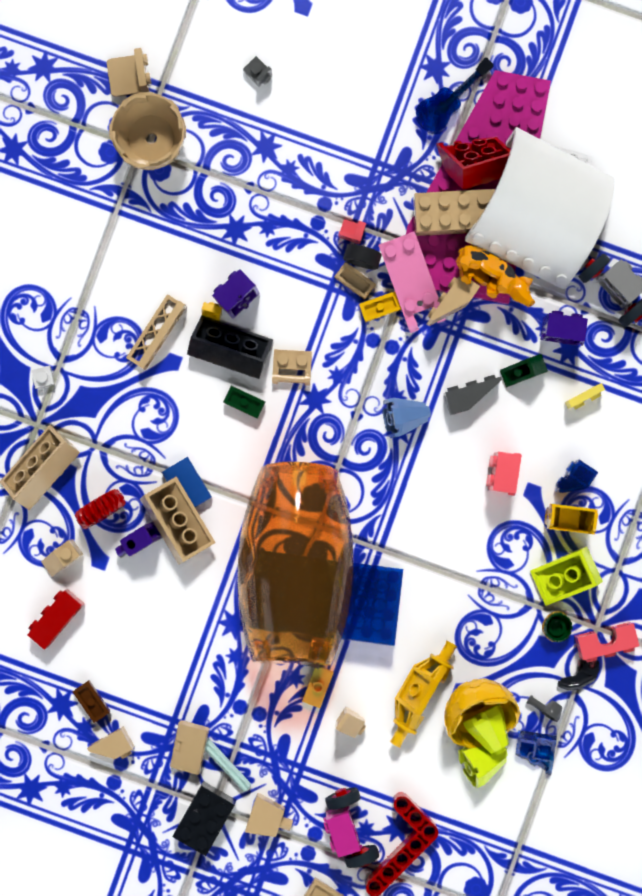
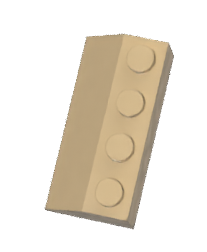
(39, 467)
(177, 520)

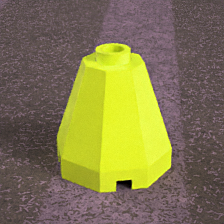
(489, 729)
(480, 764)

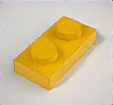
(380, 306)

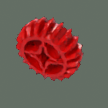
(100, 508)

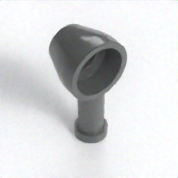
(551, 710)

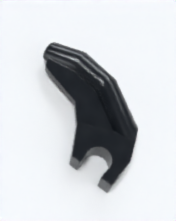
(581, 678)

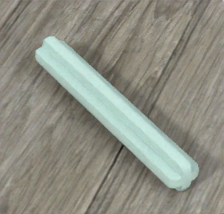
(227, 766)

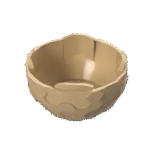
(146, 115)

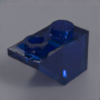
(577, 478)

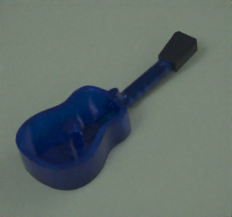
(435, 112)

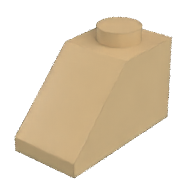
(62, 557)
(350, 723)
(113, 745)

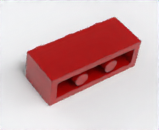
(55, 618)

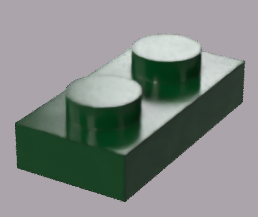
(244, 402)

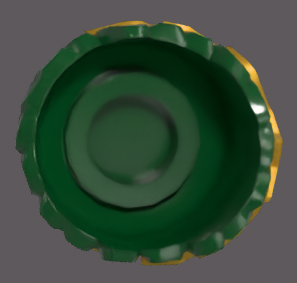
(557, 626)

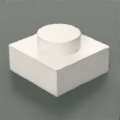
(43, 377)

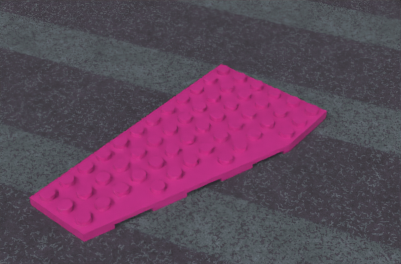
(505, 104)

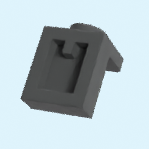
(258, 71)

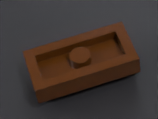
(91, 701)

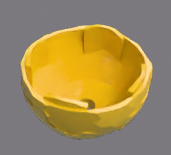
(471, 699)

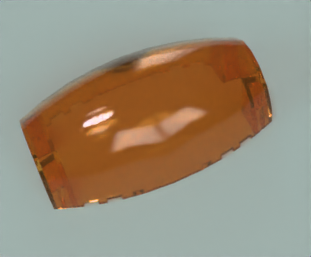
(295, 565)

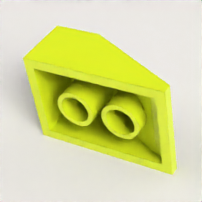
(566, 576)

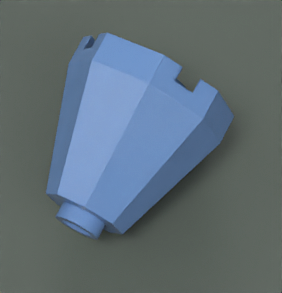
(404, 415)

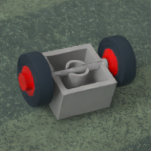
(619, 283)

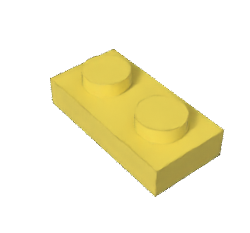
(592, 393)

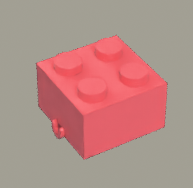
(504, 472)

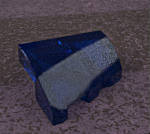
(537, 749)

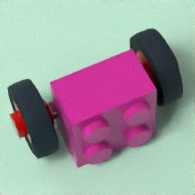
(343, 833)

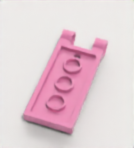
(409, 276)

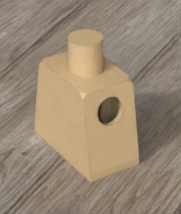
(267, 817)

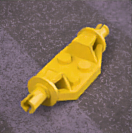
(418, 690)

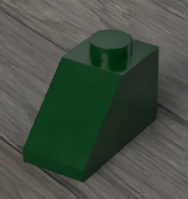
(523, 370)

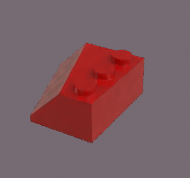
(474, 162)

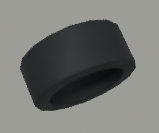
(362, 256)

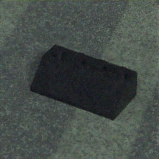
(229, 347)

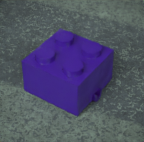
(235, 293)
(564, 328)

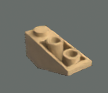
(454, 300)

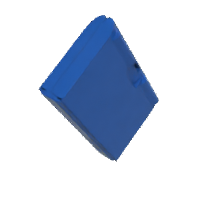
(189, 480)

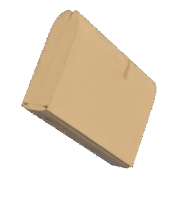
(189, 747)

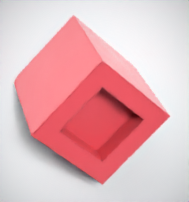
(352, 231)

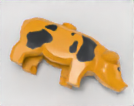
(494, 274)

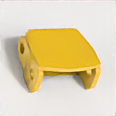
(571, 518)

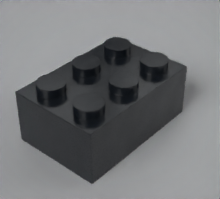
(204, 818)

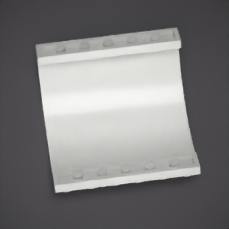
(544, 210)

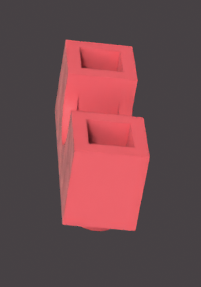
(623, 640)

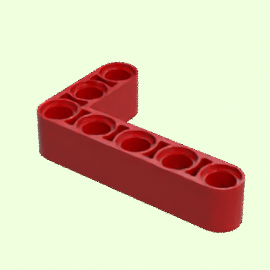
(404, 848)

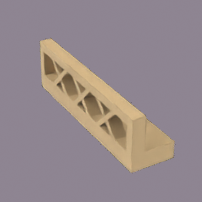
(162, 334)

